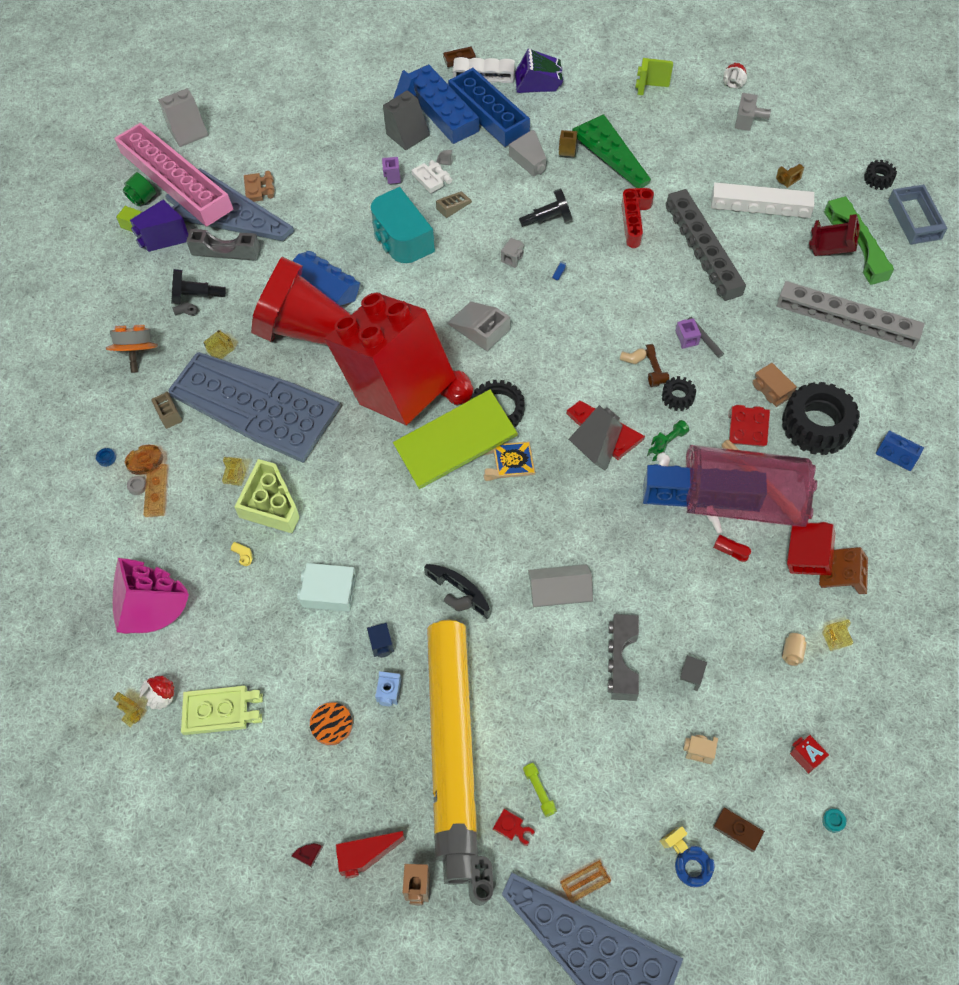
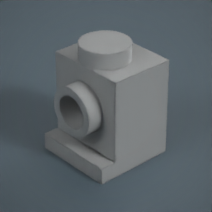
(512, 252)

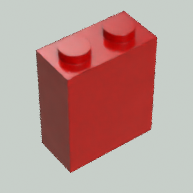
(812, 549)

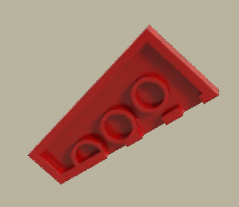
(627, 438)

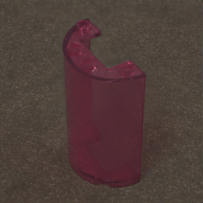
(750, 485)

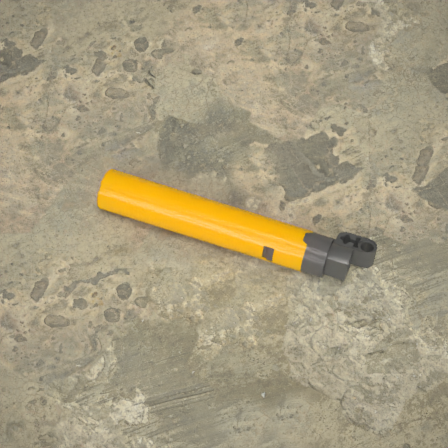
(453, 761)

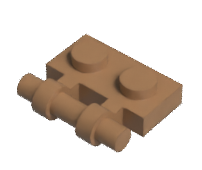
(253, 186)

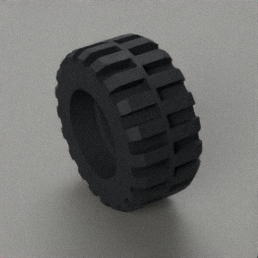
(826, 400)

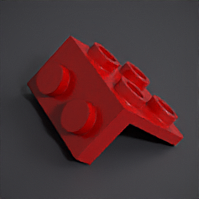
(749, 425)

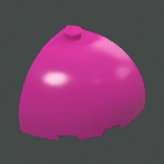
(145, 597)

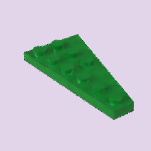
(608, 145)

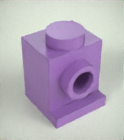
(391, 169)
(688, 333)

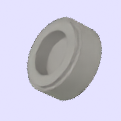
(136, 485)

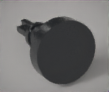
(555, 208)
(192, 288)

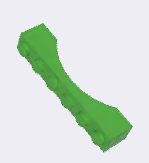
(876, 265)

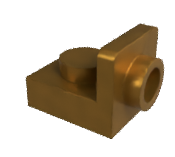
(790, 176)

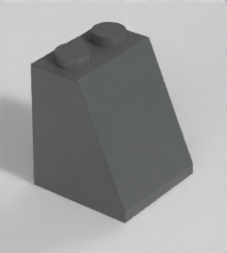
(405, 120)
(598, 436)

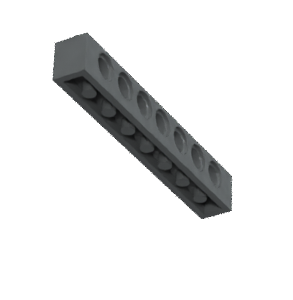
(705, 245)

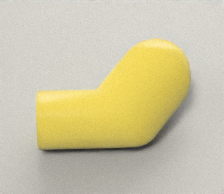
(244, 553)

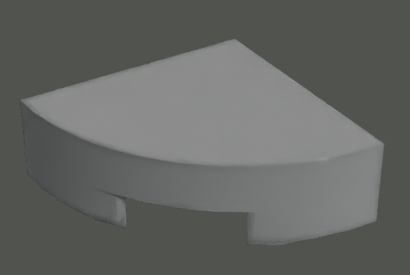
(445, 157)

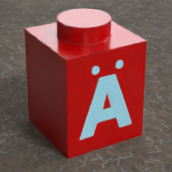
(808, 753)

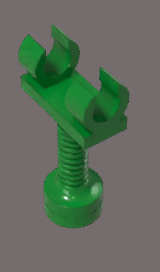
(679, 429)

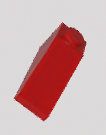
(363, 853)

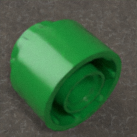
(138, 189)

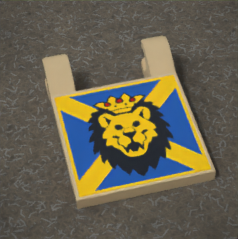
(511, 461)

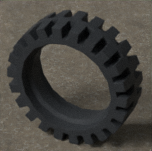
(508, 390)

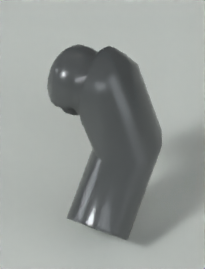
(186, 308)
(458, 604)

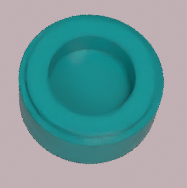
(834, 820)

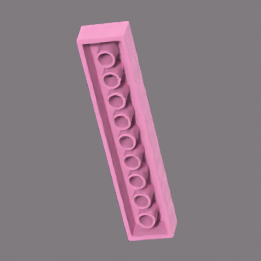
(174, 174)

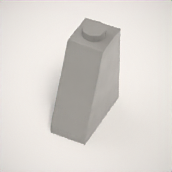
(528, 153)

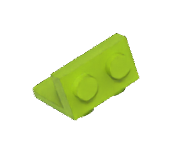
(653, 73)

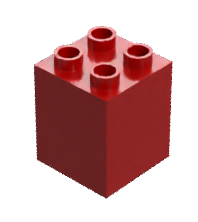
(391, 357)

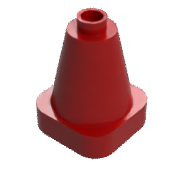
(294, 307)

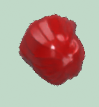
(459, 390)

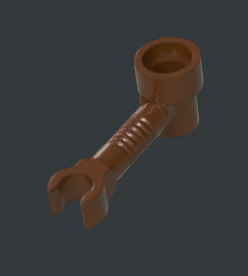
(657, 377)

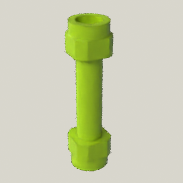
(547, 807)

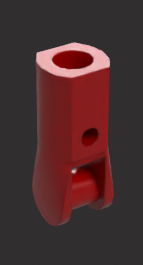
(730, 547)

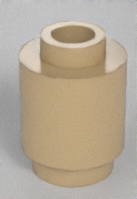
(794, 649)

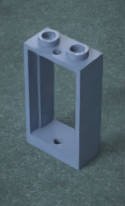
(923, 234)

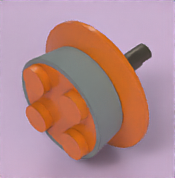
(131, 340)

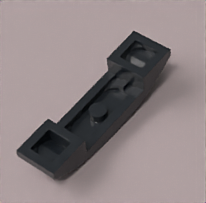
(440, 574)

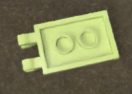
(219, 710)

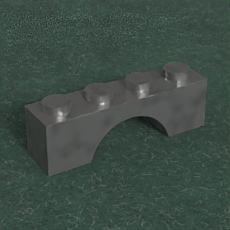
(204, 244)
(624, 681)

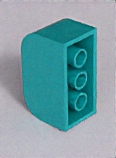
(401, 227)

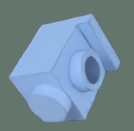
(391, 696)

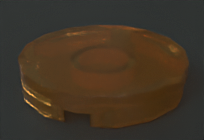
(144, 460)

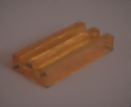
(602, 872)

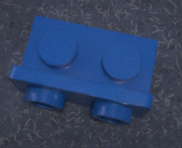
(899, 450)

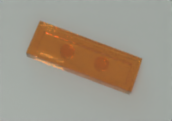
(155, 492)

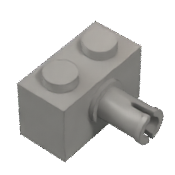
(748, 111)

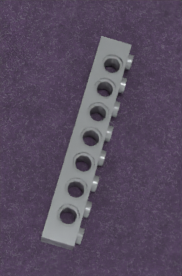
(850, 315)

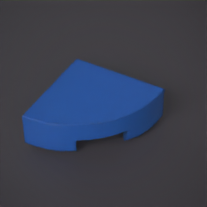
(559, 270)

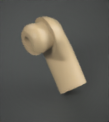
(634, 357)

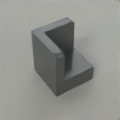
(693, 671)

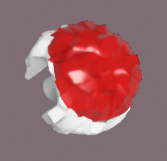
(735, 75)
(158, 692)

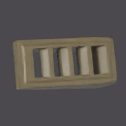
(446, 211)
(168, 419)

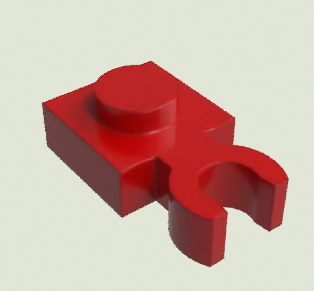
(510, 826)

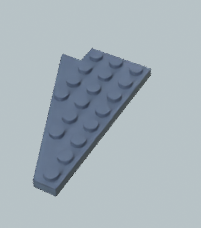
(586, 944)

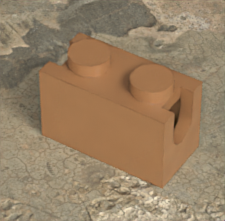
(774, 384)
(416, 883)

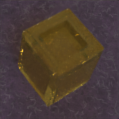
(218, 345)
(234, 471)
(837, 635)

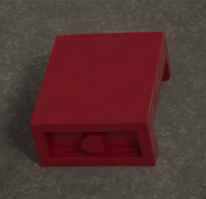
(835, 238)

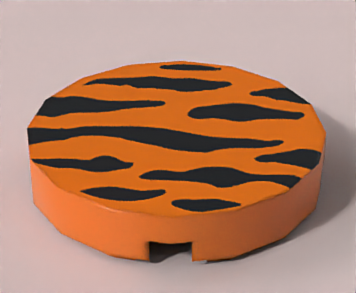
(331, 723)

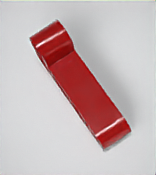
(632, 202)

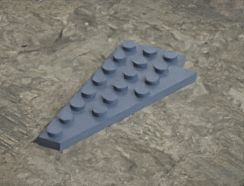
(245, 218)

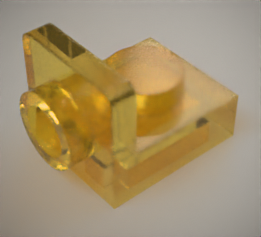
(131, 709)

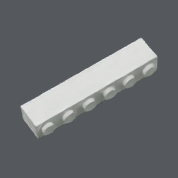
(762, 200)

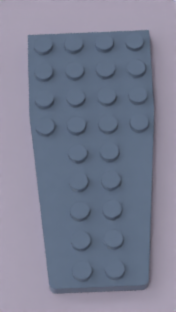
(256, 404)

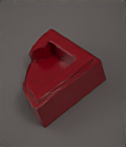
(308, 854)

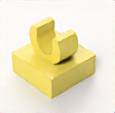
(674, 840)

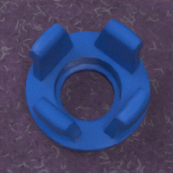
(700, 856)

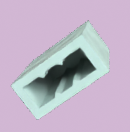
(327, 587)

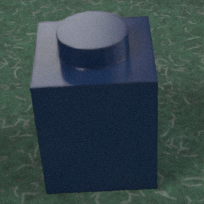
(380, 640)

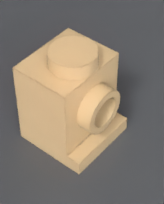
(700, 748)

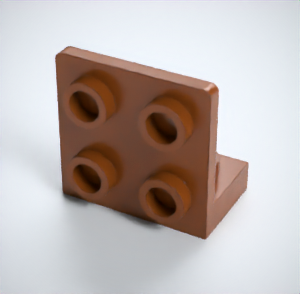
(848, 569)

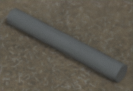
(710, 343)

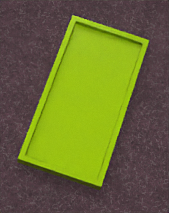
(455, 439)

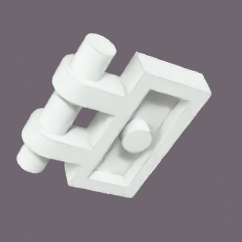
(428, 179)

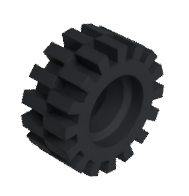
(881, 168)
(678, 402)

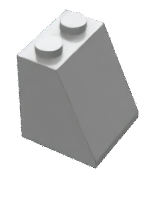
(183, 117)

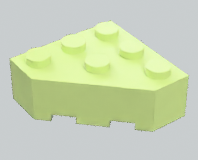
(267, 499)

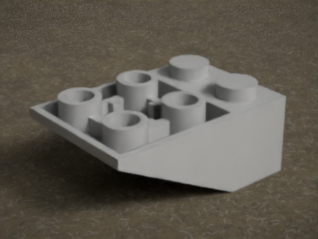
(481, 324)

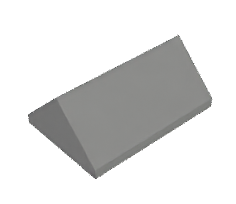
(561, 585)

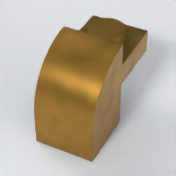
(567, 143)

